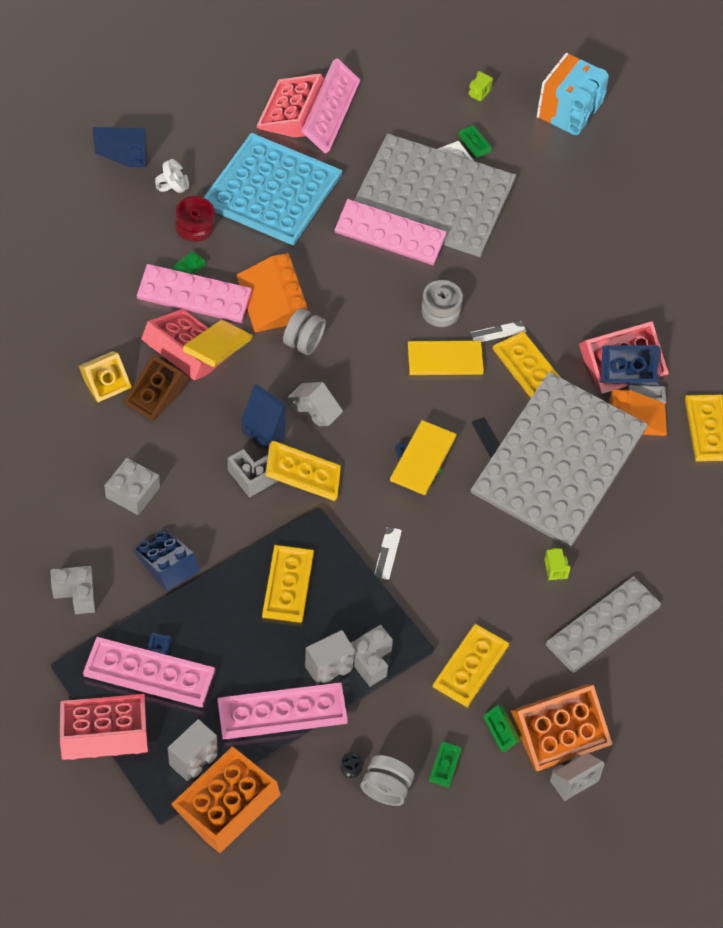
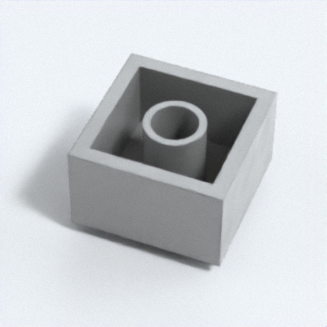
(132, 486)
(329, 658)
(193, 750)

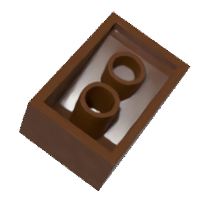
(155, 388)

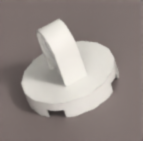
(173, 177)

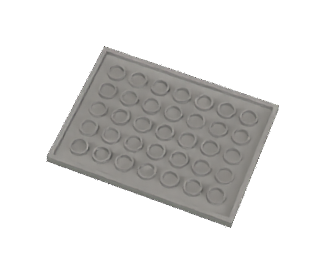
(437, 191)
(559, 459)

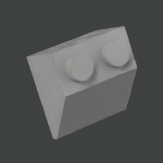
(577, 775)

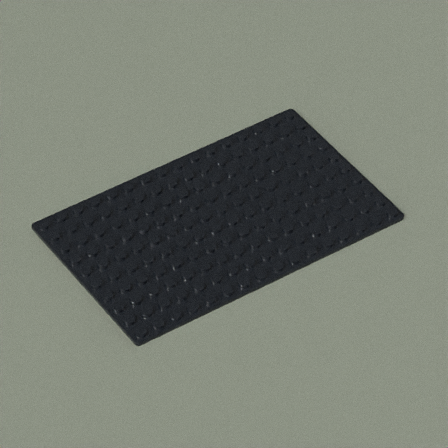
(222, 627)

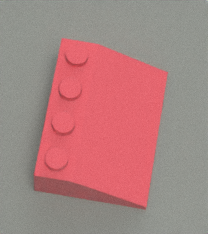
(290, 105)
(637, 335)
(168, 337)
(103, 727)

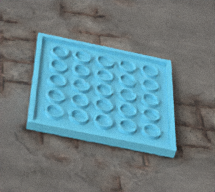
(272, 188)

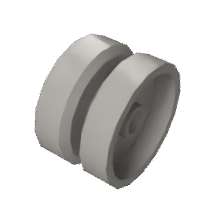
(441, 303)
(304, 331)
(387, 780)

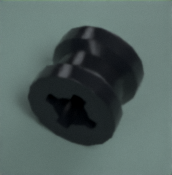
(353, 760)

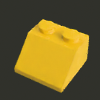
(105, 376)

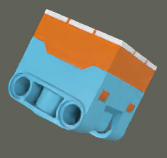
(572, 94)

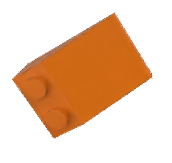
(643, 408)

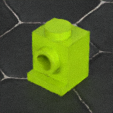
(480, 86)
(556, 564)

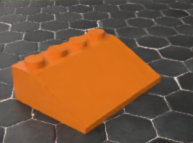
(274, 292)
(562, 727)
(226, 799)

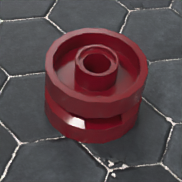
(194, 218)

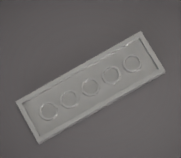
(603, 624)

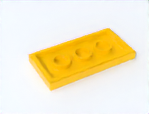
(217, 343)
(445, 358)
(524, 361)
(706, 426)
(423, 457)
(303, 470)
(288, 584)
(471, 665)

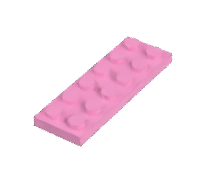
(330, 105)
(390, 232)
(194, 293)
(149, 672)
(282, 710)

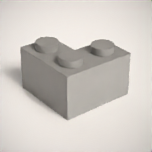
(317, 401)
(249, 474)
(75, 583)
(369, 653)

